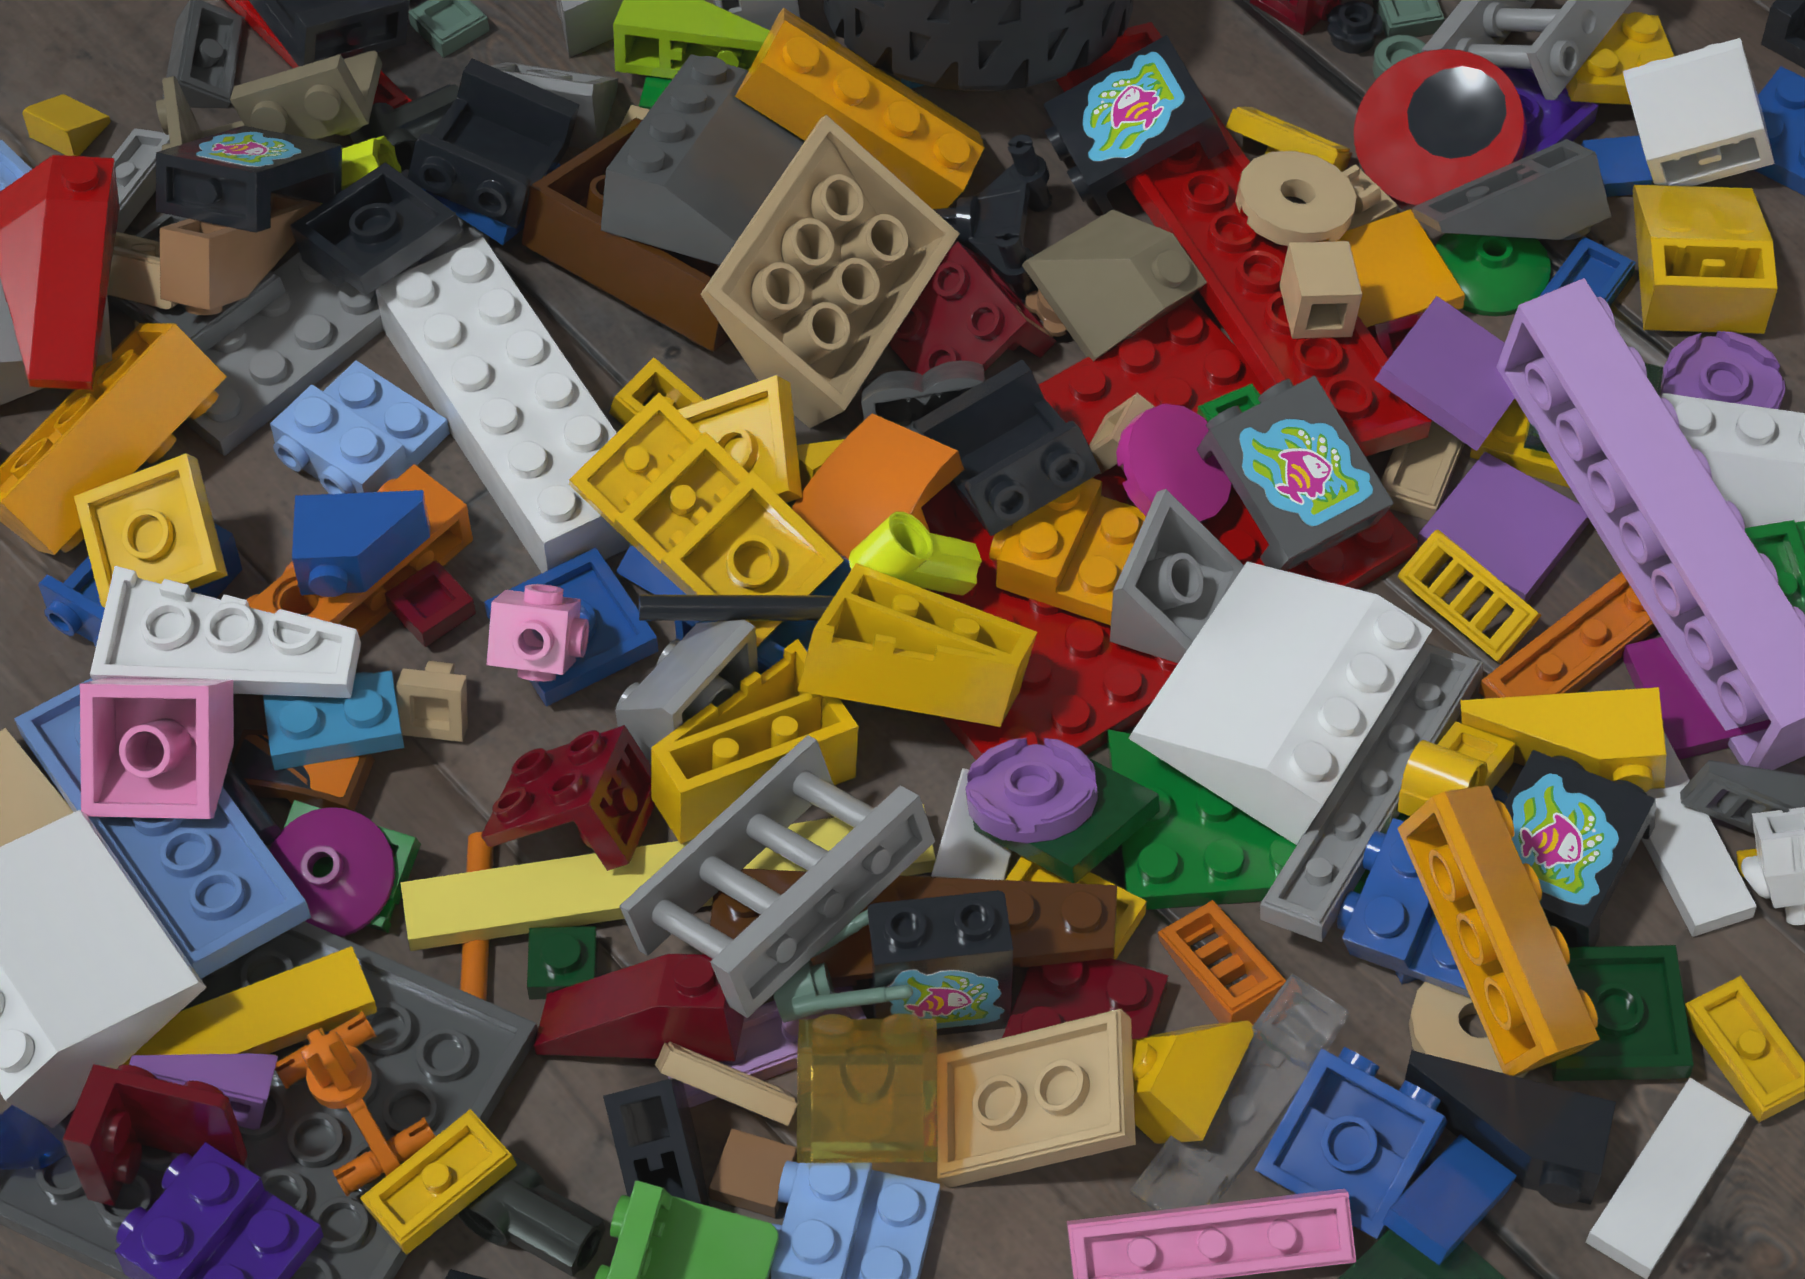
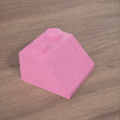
(154, 746)

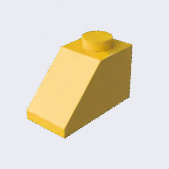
(1185, 1077)

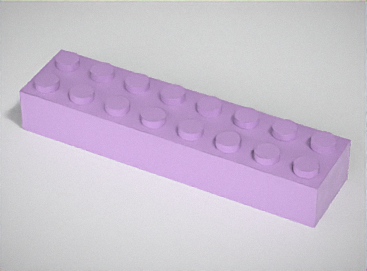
(1662, 518)

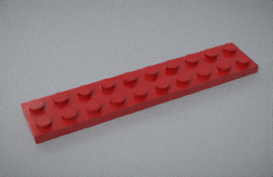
(1243, 278)

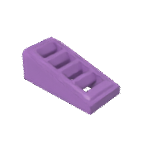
(240, 1077)

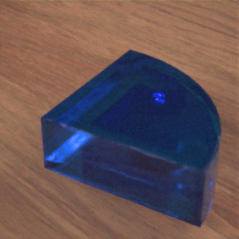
(26, 1142)

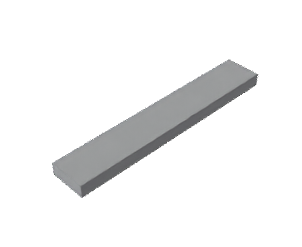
(1366, 797)

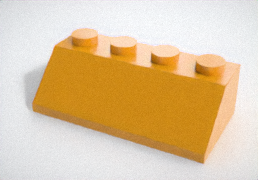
(810, 75)
(105, 432)
(1498, 929)

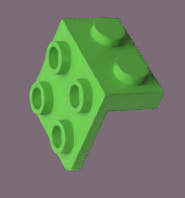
(685, 1240)

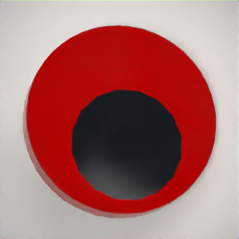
(1438, 125)

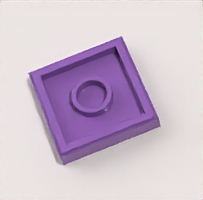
(1450, 373)
(1508, 523)

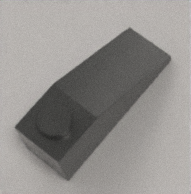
(1538, 197)

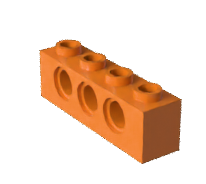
(448, 536)

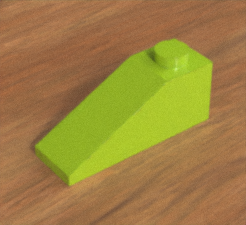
(662, 34)

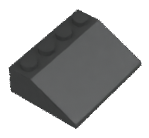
(696, 165)

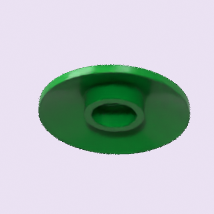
(1495, 270)

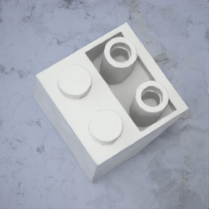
(1699, 115)

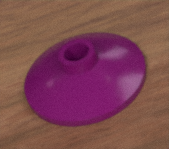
(360, 873)

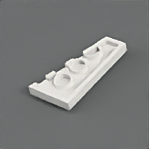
(188, 635)

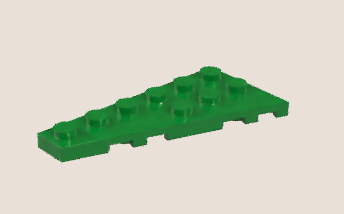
(1197, 842)

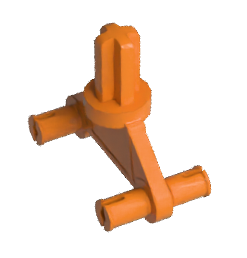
(339, 1080)

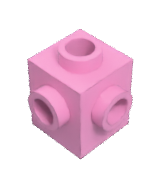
(536, 632)

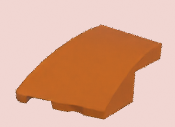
(870, 477)

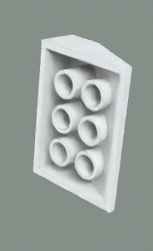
(1280, 692)
(80, 966)

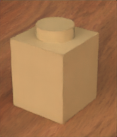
(1320, 289)

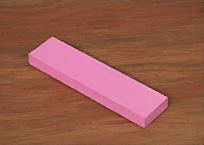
(1216, 1239)

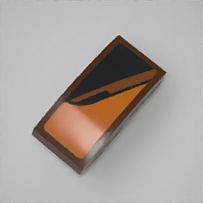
(318, 784)

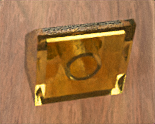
(867, 1090)

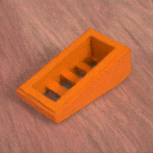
(1244, 999)

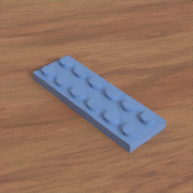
(201, 877)

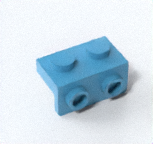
(330, 728)

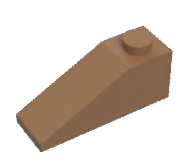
(219, 264)

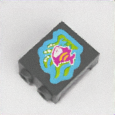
(1296, 471)

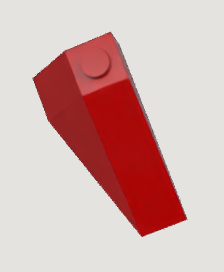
(57, 265)

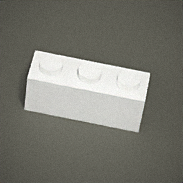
(1751, 454)

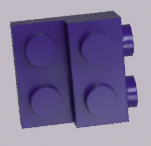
(214, 1226)

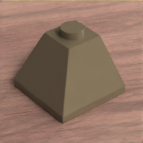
(1113, 280)

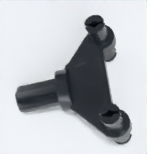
(996, 217)

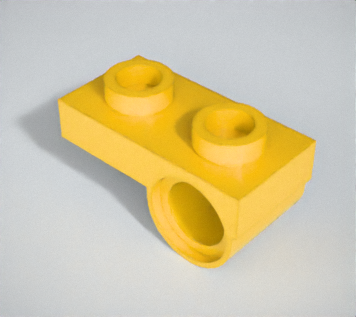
(1459, 761)

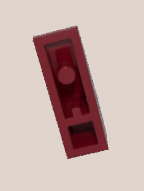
(640, 1010)

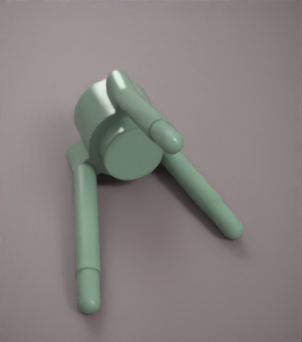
(812, 989)

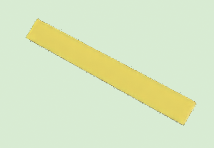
(565, 890)

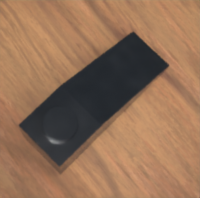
(1534, 1129)
(657, 1139)

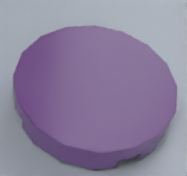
(1724, 370)
(1031, 790)

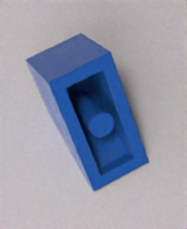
(354, 538)

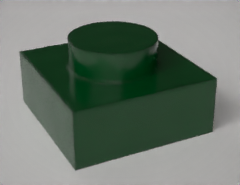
(560, 958)

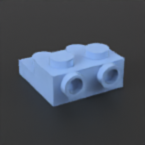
(356, 432)
(852, 1222)

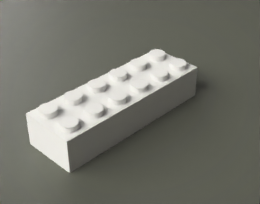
(504, 396)

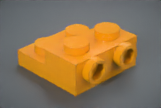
(1069, 551)

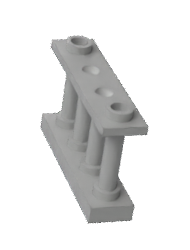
(1555, 56)
(812, 909)

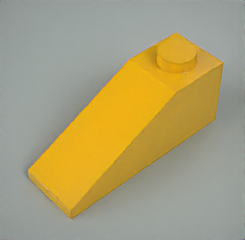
(1604, 731)

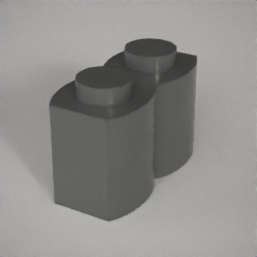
(910, 396)

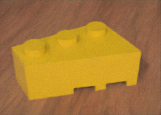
(915, 651)
(731, 746)

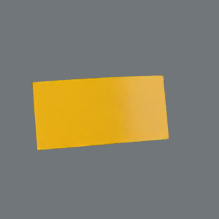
(701, 512)

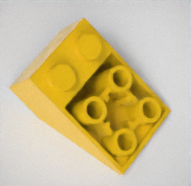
(1703, 259)

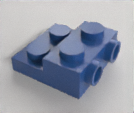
(1393, 917)
(1353, 1137)

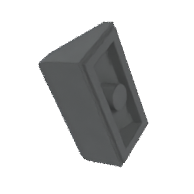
(205, 54)

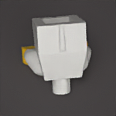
(1778, 861)

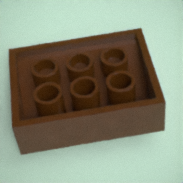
(566, 229)

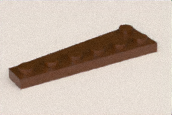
(1046, 919)

